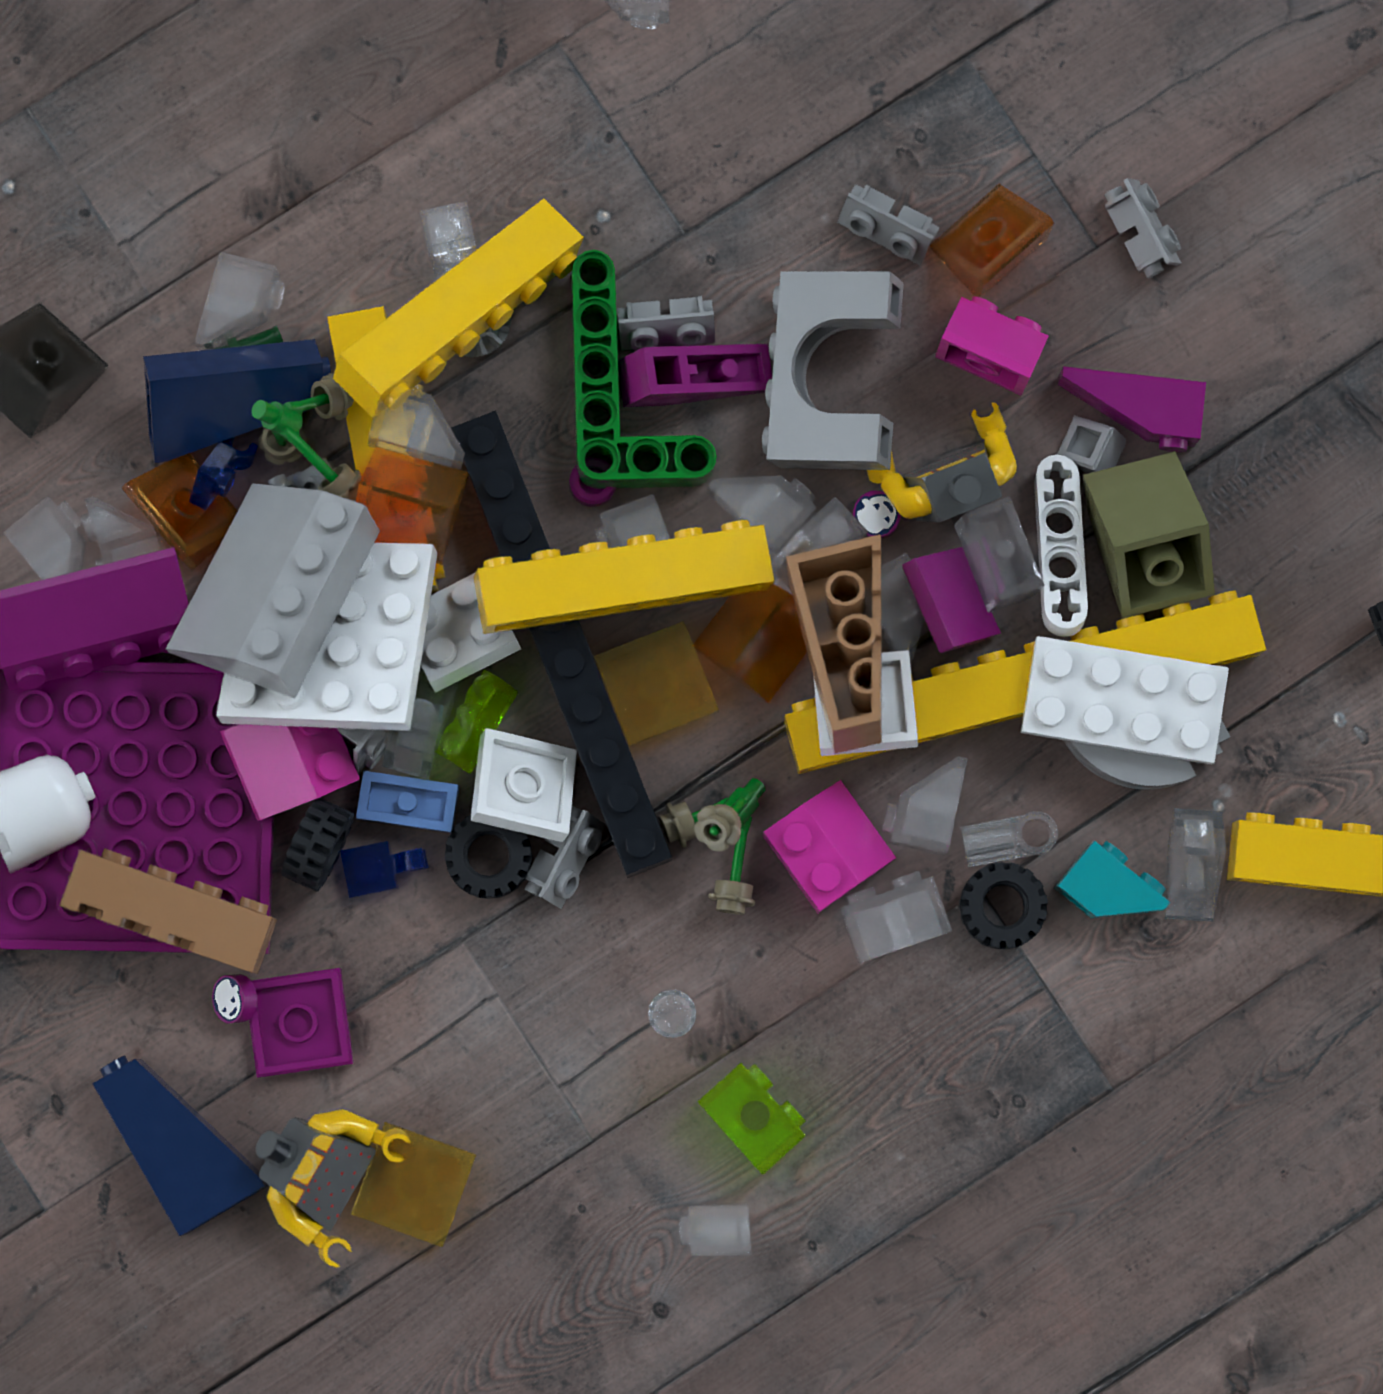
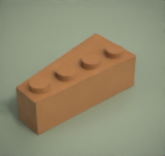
(841, 624)
(168, 911)

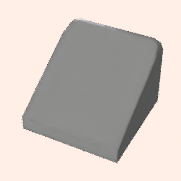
(1092, 445)

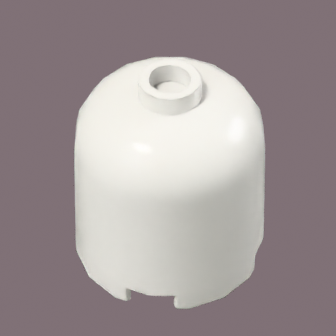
(41, 809)

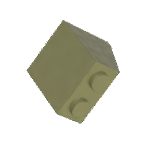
(1150, 534)

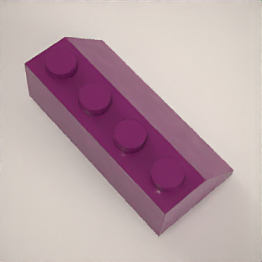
(90, 619)

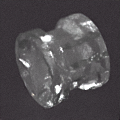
(676, 1014)

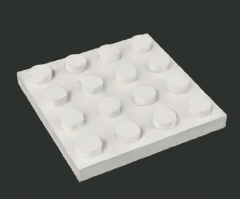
(368, 659)

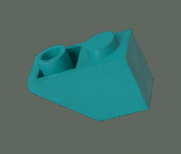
(1107, 888)

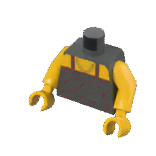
(954, 482)
(316, 1170)

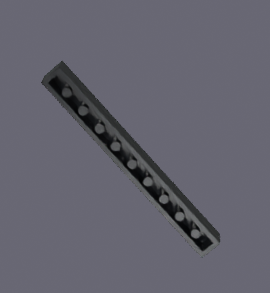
(566, 655)

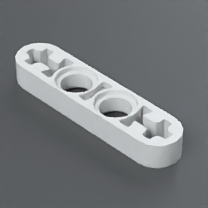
(1066, 545)

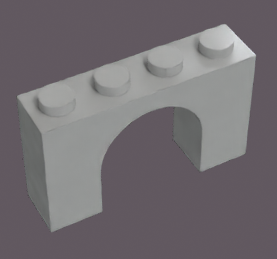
(809, 311)

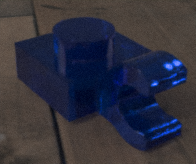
(218, 473)
(374, 867)

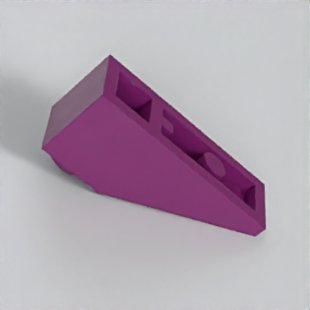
(692, 373)
(1149, 406)

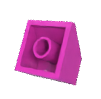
(992, 344)
(288, 764)
(828, 846)

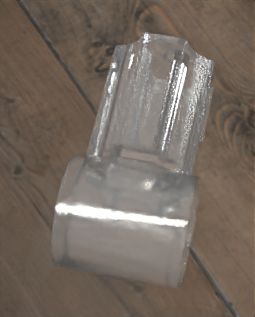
(1003, 839)

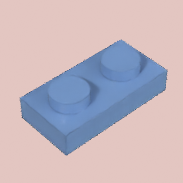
(407, 802)

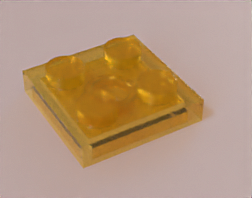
(656, 683)
(420, 1191)

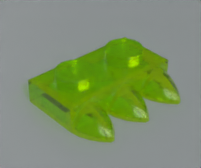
(483, 708)

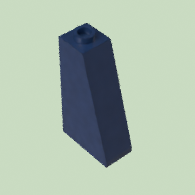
(211, 393)
(178, 1151)

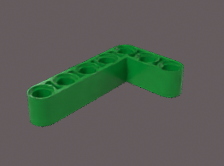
(605, 394)

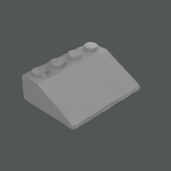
(276, 585)

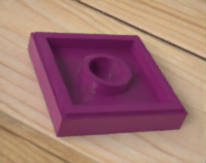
(950, 599)
(300, 1023)

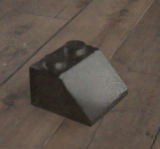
(43, 369)

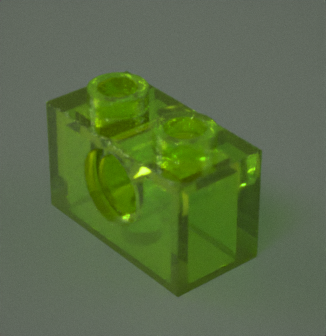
(761, 1146)

